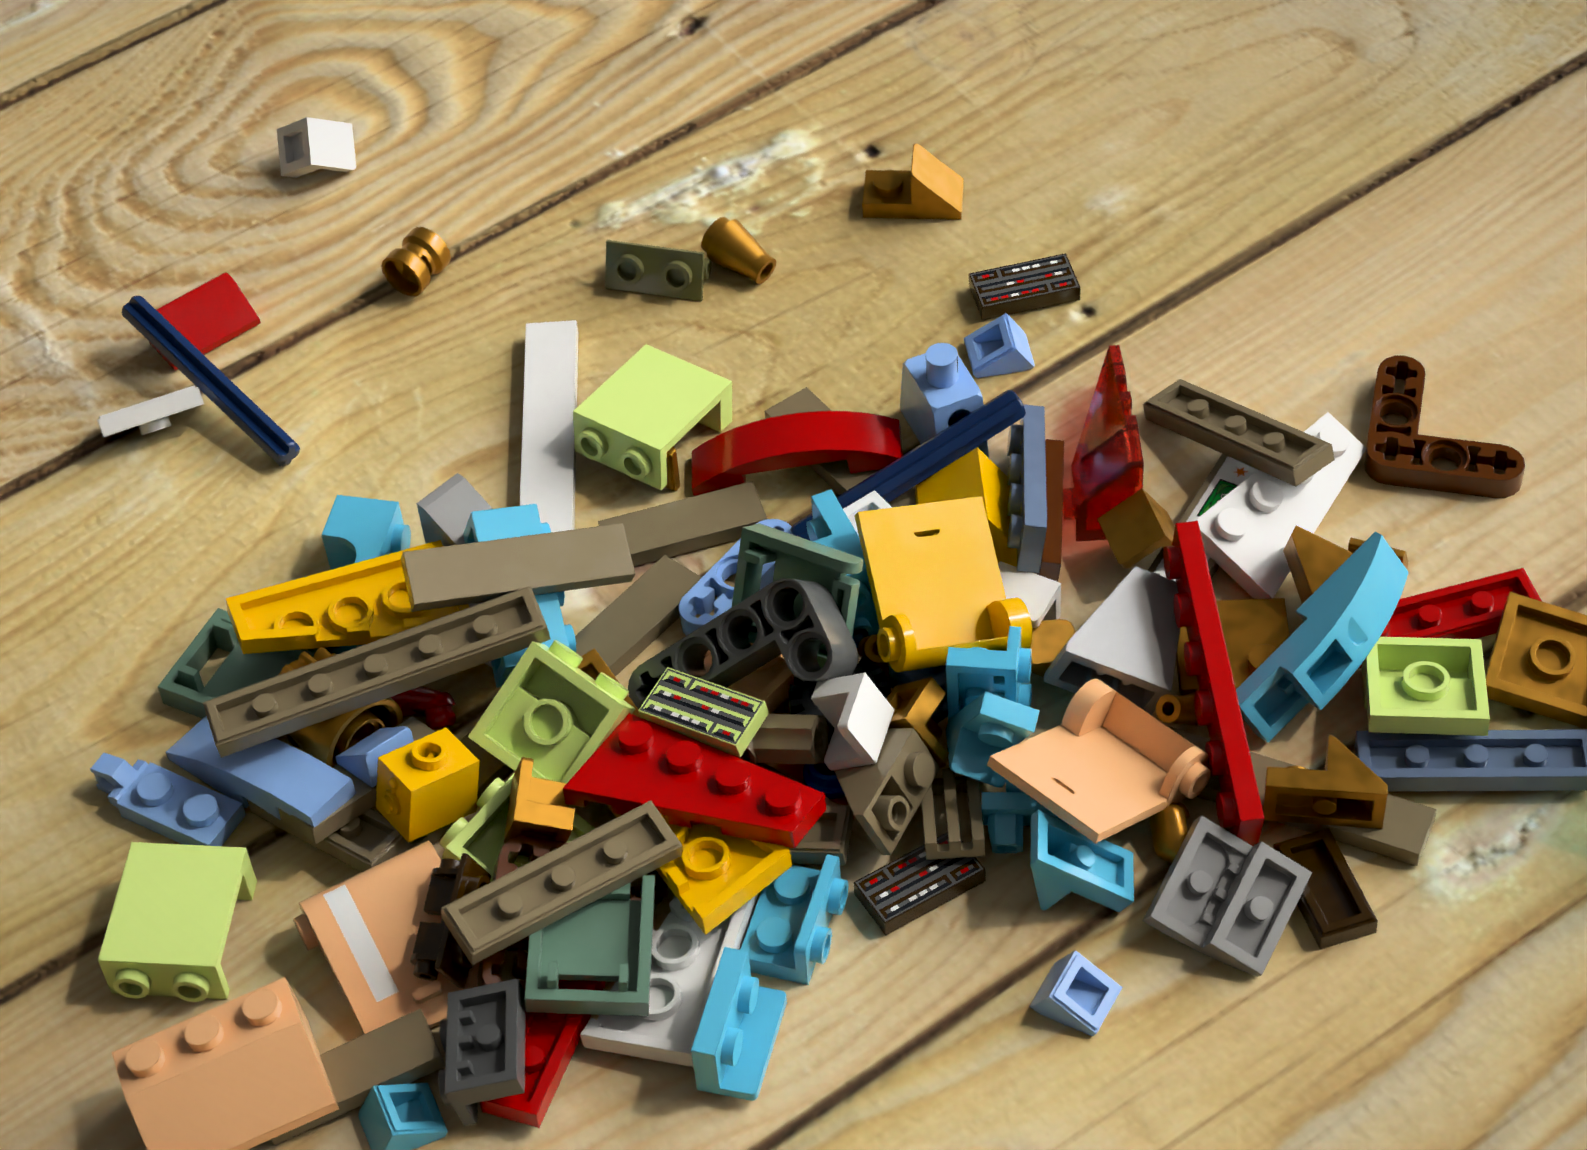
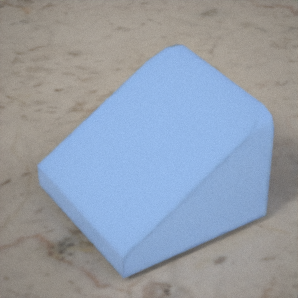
(998, 348)
(363, 757)
(1076, 994)

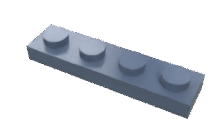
(1027, 489)
(1478, 763)

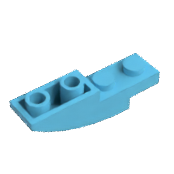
(1336, 636)

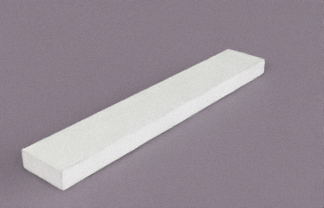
(547, 423)

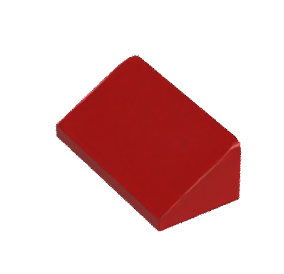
(210, 314)

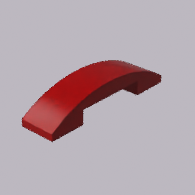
(795, 441)

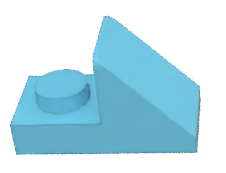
(983, 730)
(1069, 861)

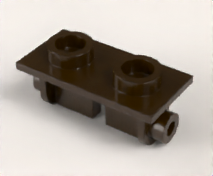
(435, 945)

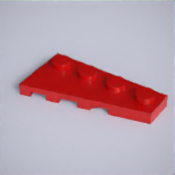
(694, 785)

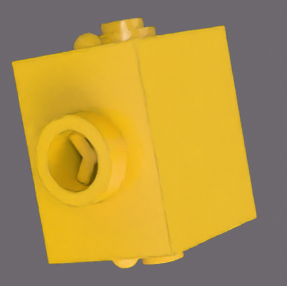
(427, 784)

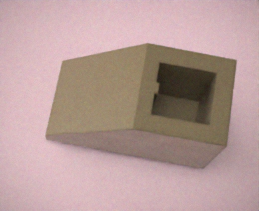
(891, 790)

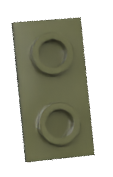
(656, 270)

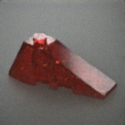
(1108, 454)

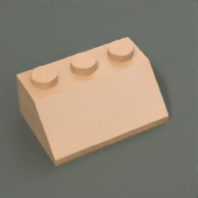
(227, 1075)

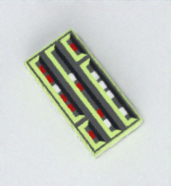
(704, 711)

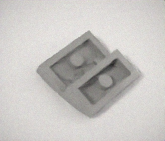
(1227, 897)

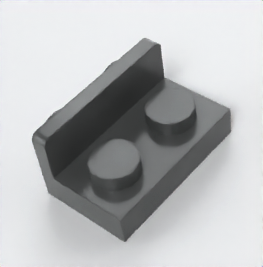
(483, 1047)

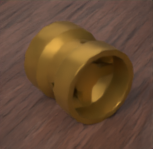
(412, 265)

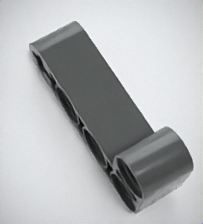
(777, 634)

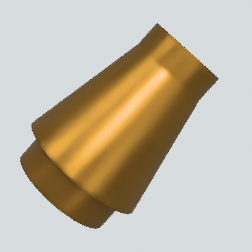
(736, 249)

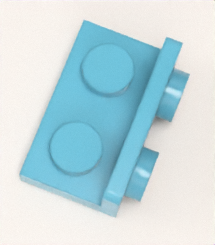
(993, 671)
(793, 921)
(736, 1030)

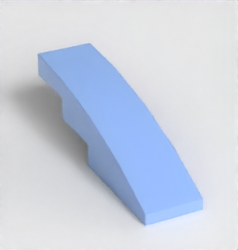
(266, 774)

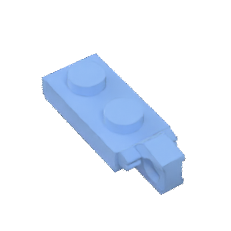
(167, 802)

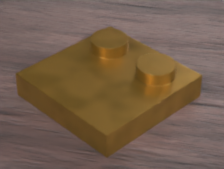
(1251, 635)
(1540, 660)

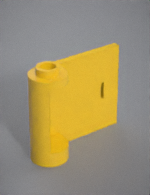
(938, 586)

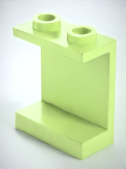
(647, 411)
(174, 920)

